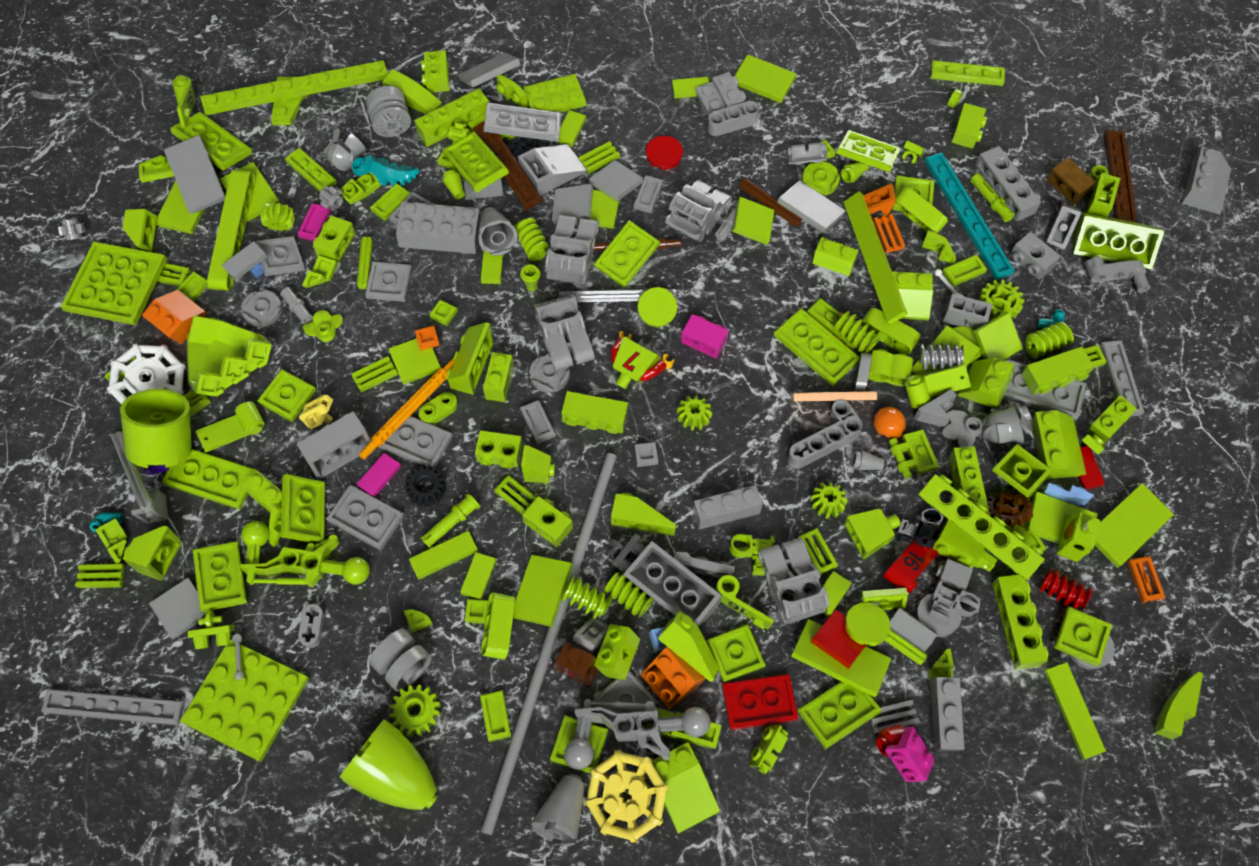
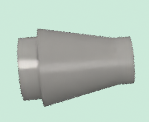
(865, 461)

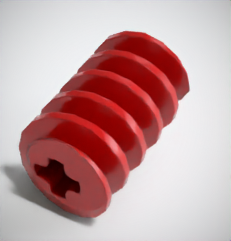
(1065, 589)

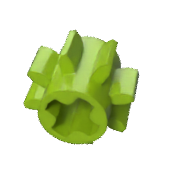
(458, 131)

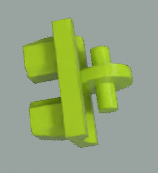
(201, 636)

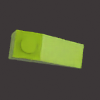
(636, 514)
(688, 643)

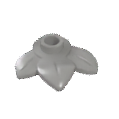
(1024, 416)
(960, 430)

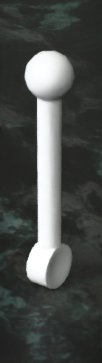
(938, 272)

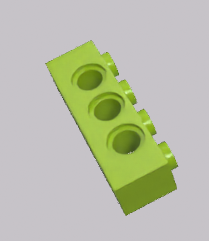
(436, 124)
(967, 476)
(1021, 655)

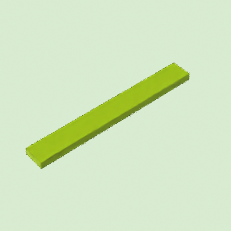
(875, 258)

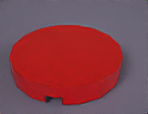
(664, 152)

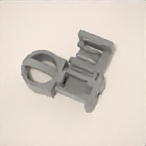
(947, 599)

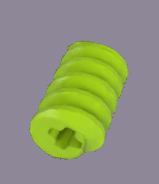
(531, 239)
(856, 333)
(1049, 339)
(628, 594)
(586, 597)

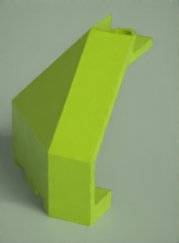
(222, 354)

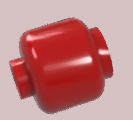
(888, 737)

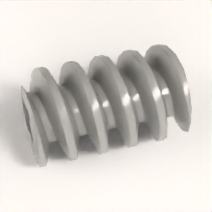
(940, 356)

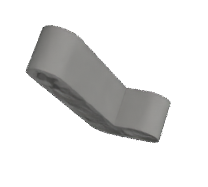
(822, 439)

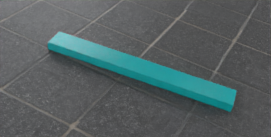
(969, 216)

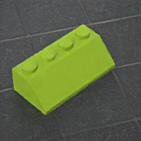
(1116, 239)

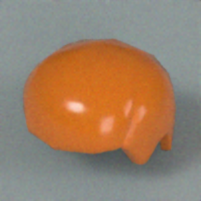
(889, 422)

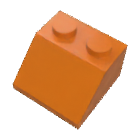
(173, 314)

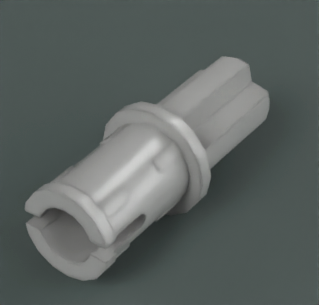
(726, 227)

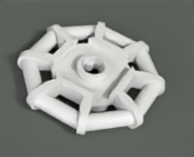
(141, 366)

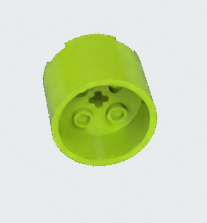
(156, 428)

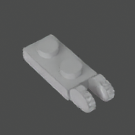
(703, 566)

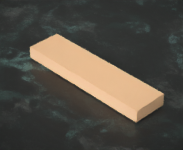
(833, 396)

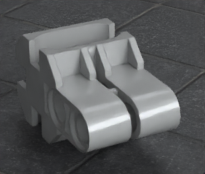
(697, 209)
(571, 250)
(562, 323)
(789, 573)

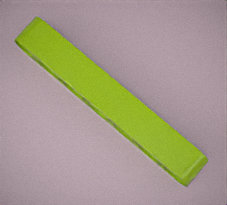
(231, 228)

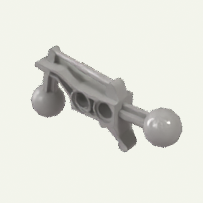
(580, 752)

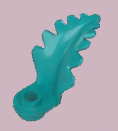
(383, 170)

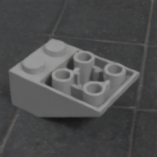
(550, 167)

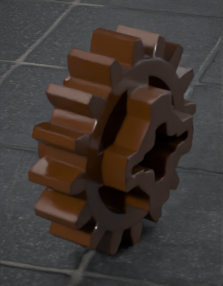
(1010, 508)

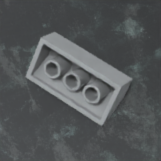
(672, 584)

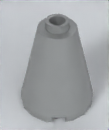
(496, 232)
(561, 812)

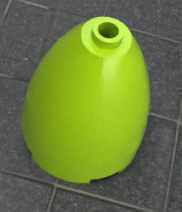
(391, 771)

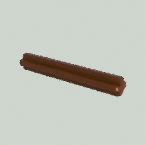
(769, 201)

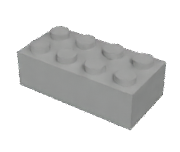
(438, 227)

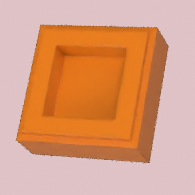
(427, 338)

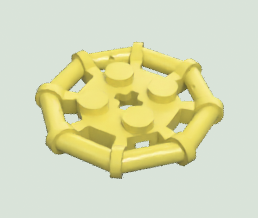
(615, 803)

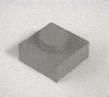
(646, 454)

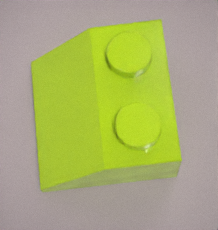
(916, 293)
(988, 381)
(1022, 471)
(153, 552)

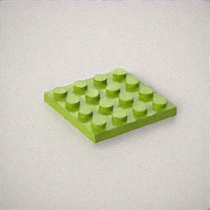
(114, 283)
(248, 710)

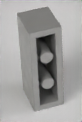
(727, 507)
(947, 714)

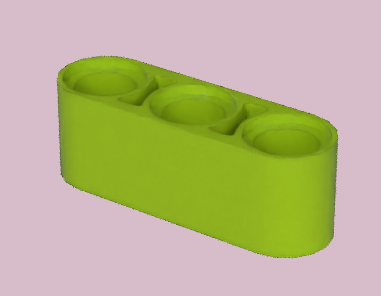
(920, 210)
(895, 335)
(498, 626)

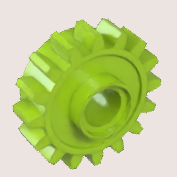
(409, 700)

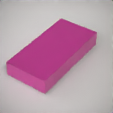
(314, 222)
(378, 475)

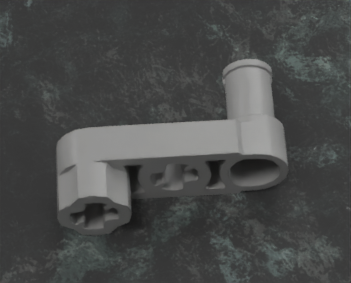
(1102, 272)

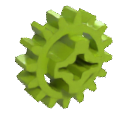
(1002, 298)

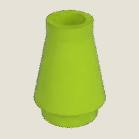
(852, 172)
(454, 183)
(530, 276)

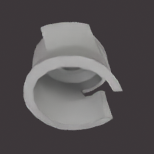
(343, 154)
(1003, 426)

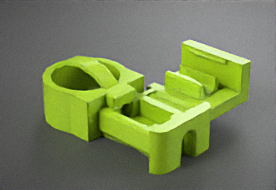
(751, 550)

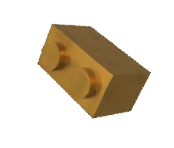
(1071, 181)

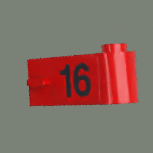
(909, 566)

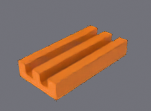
(877, 223)
(1144, 590)

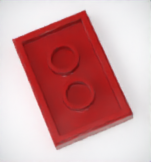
(759, 702)

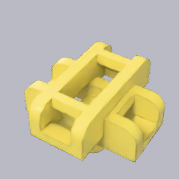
(316, 412)

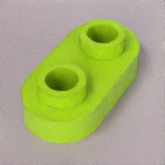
(439, 409)

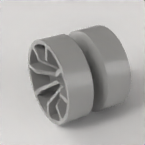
(400, 659)

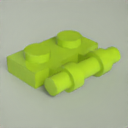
(919, 451)

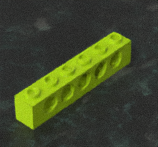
(1023, 567)

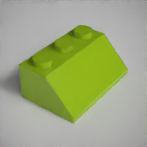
(471, 358)
(1057, 444)

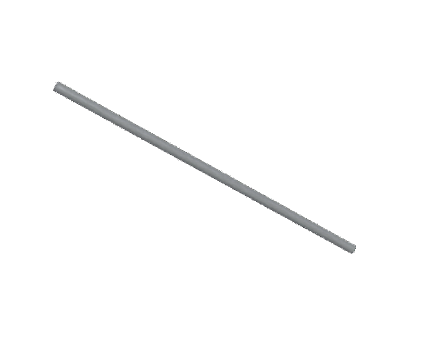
(546, 652)

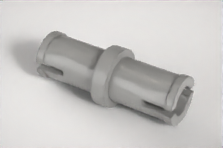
(296, 305)

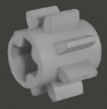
(331, 197)
(71, 229)

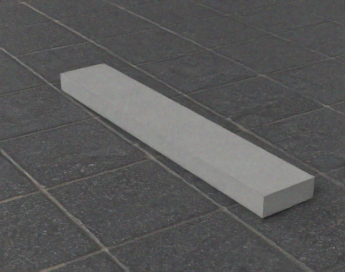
(113, 707)

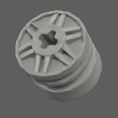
(388, 111)

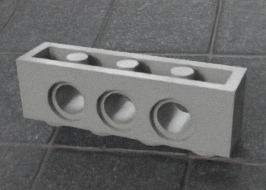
(1008, 183)

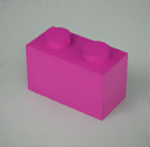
(704, 336)

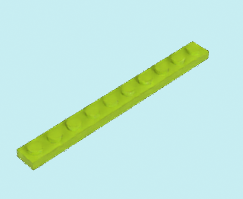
(293, 87)

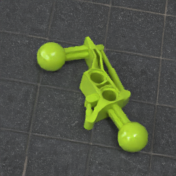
(256, 534)

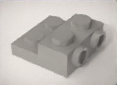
(720, 93)

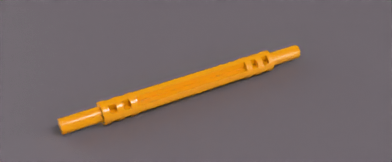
(406, 410)

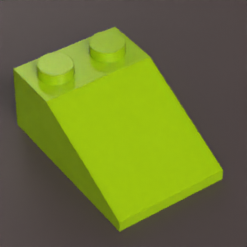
(688, 793)

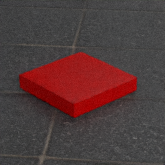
(836, 642)

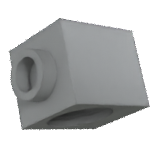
(954, 575)

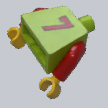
(636, 361)

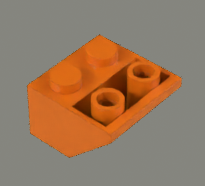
(671, 678)

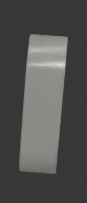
(863, 372)
(306, 625)

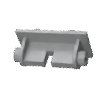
(816, 153)

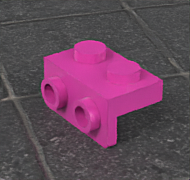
(911, 756)

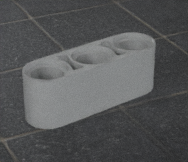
(733, 118)

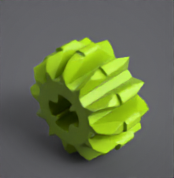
(277, 216)
(696, 406)
(821, 497)

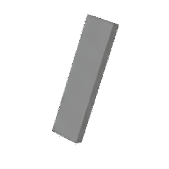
(1121, 374)

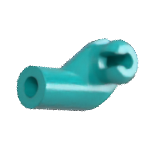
(1057, 317)
(103, 518)

